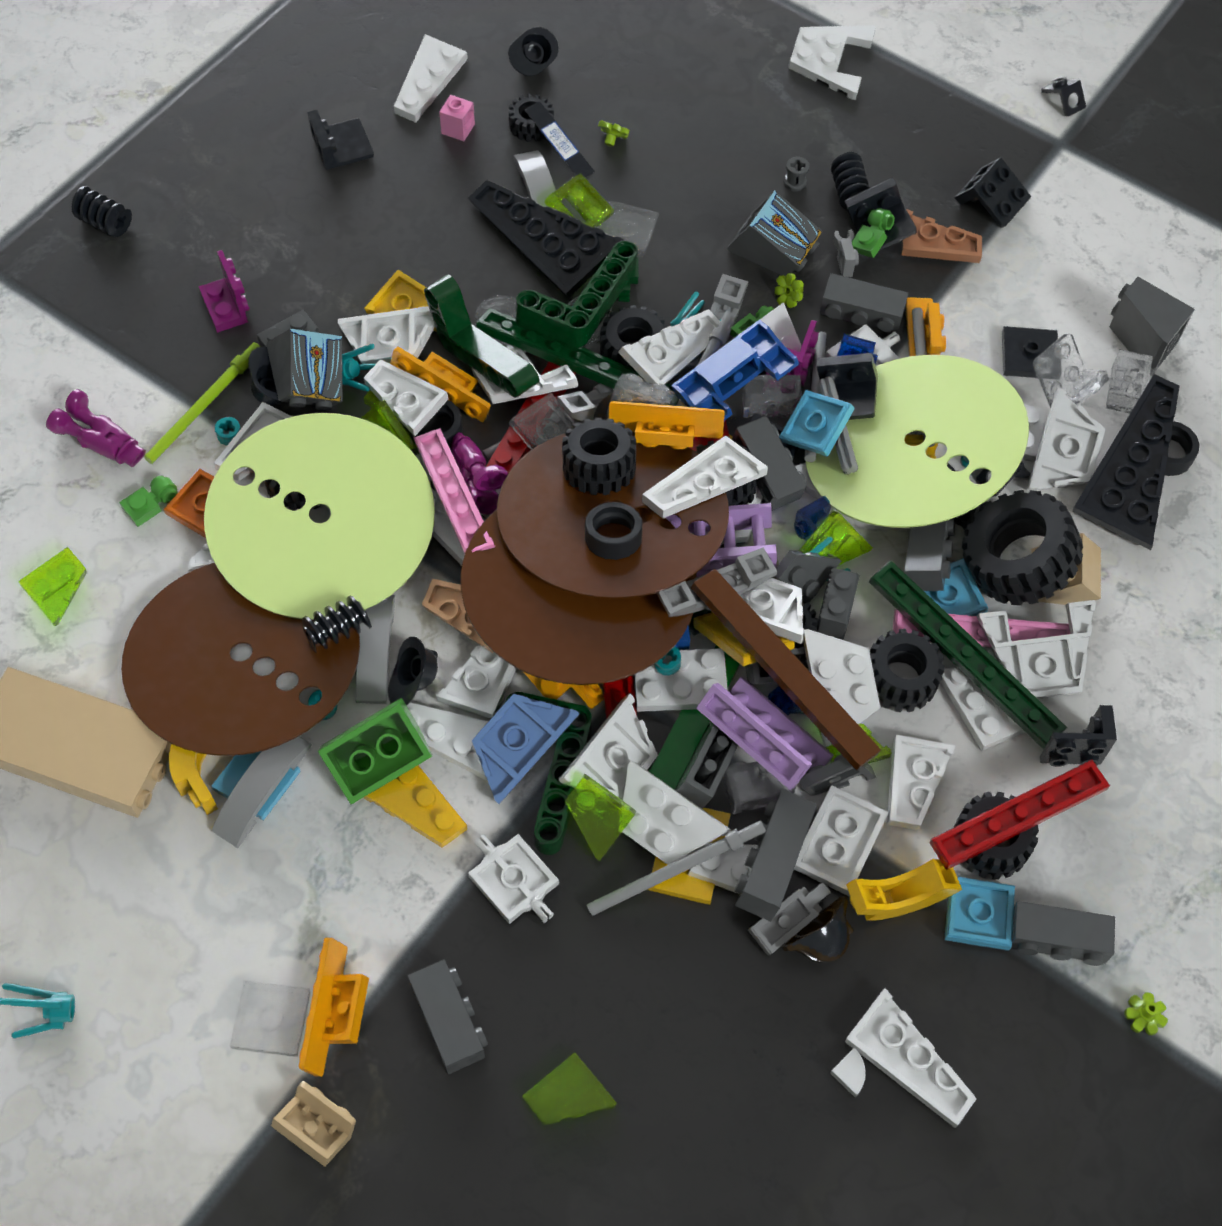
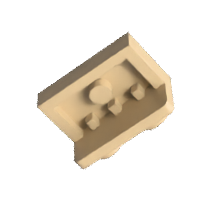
(315, 1123)

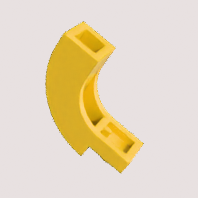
(186, 774)
(903, 893)

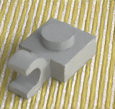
(847, 256)

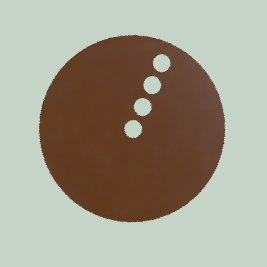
(546, 520)
(557, 631)
(201, 698)

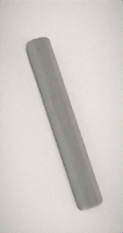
(843, 444)

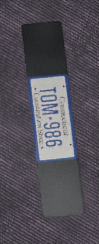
(559, 140)

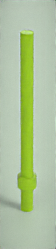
(237, 366)

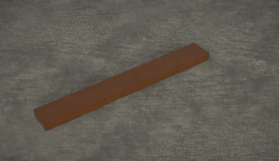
(786, 669)

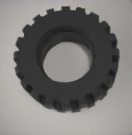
(1032, 575)

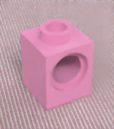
(457, 118)

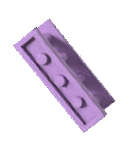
(740, 518)
(764, 731)

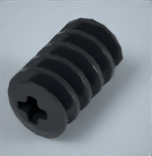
(849, 176)
(101, 212)
(335, 622)

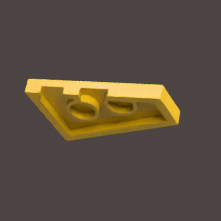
(421, 805)

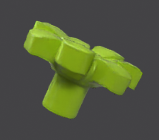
(613, 132)
(789, 289)
(1146, 1014)

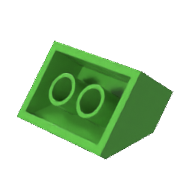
(375, 751)

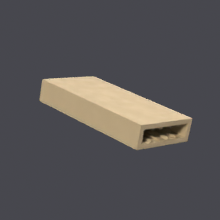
(78, 743)

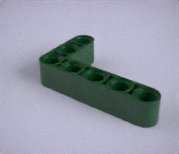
(577, 323)
(473, 345)
(554, 790)

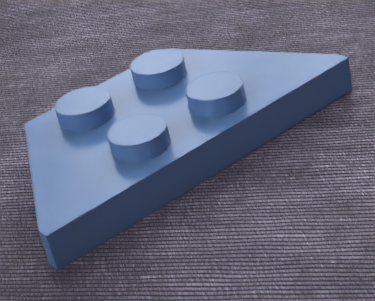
(518, 739)

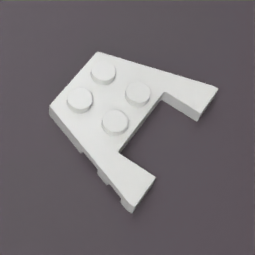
(820, 52)
(552, 381)
(1044, 664)

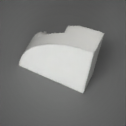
(200, 559)
(850, 1072)

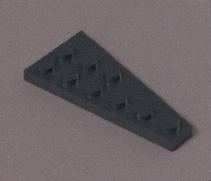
(550, 239)
(1131, 476)

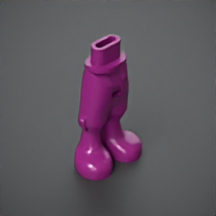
(103, 437)
(478, 478)

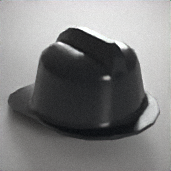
(533, 51)
(262, 381)
(413, 671)

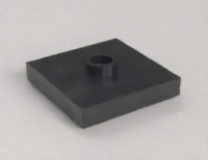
(1021, 347)

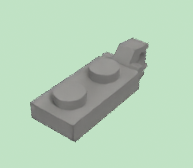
(792, 916)

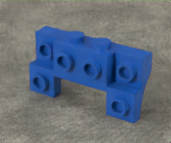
(734, 367)

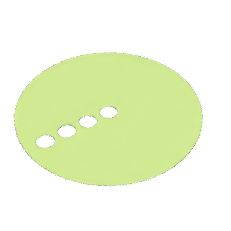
(953, 405)
(298, 566)

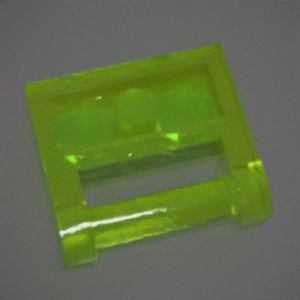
(584, 199)

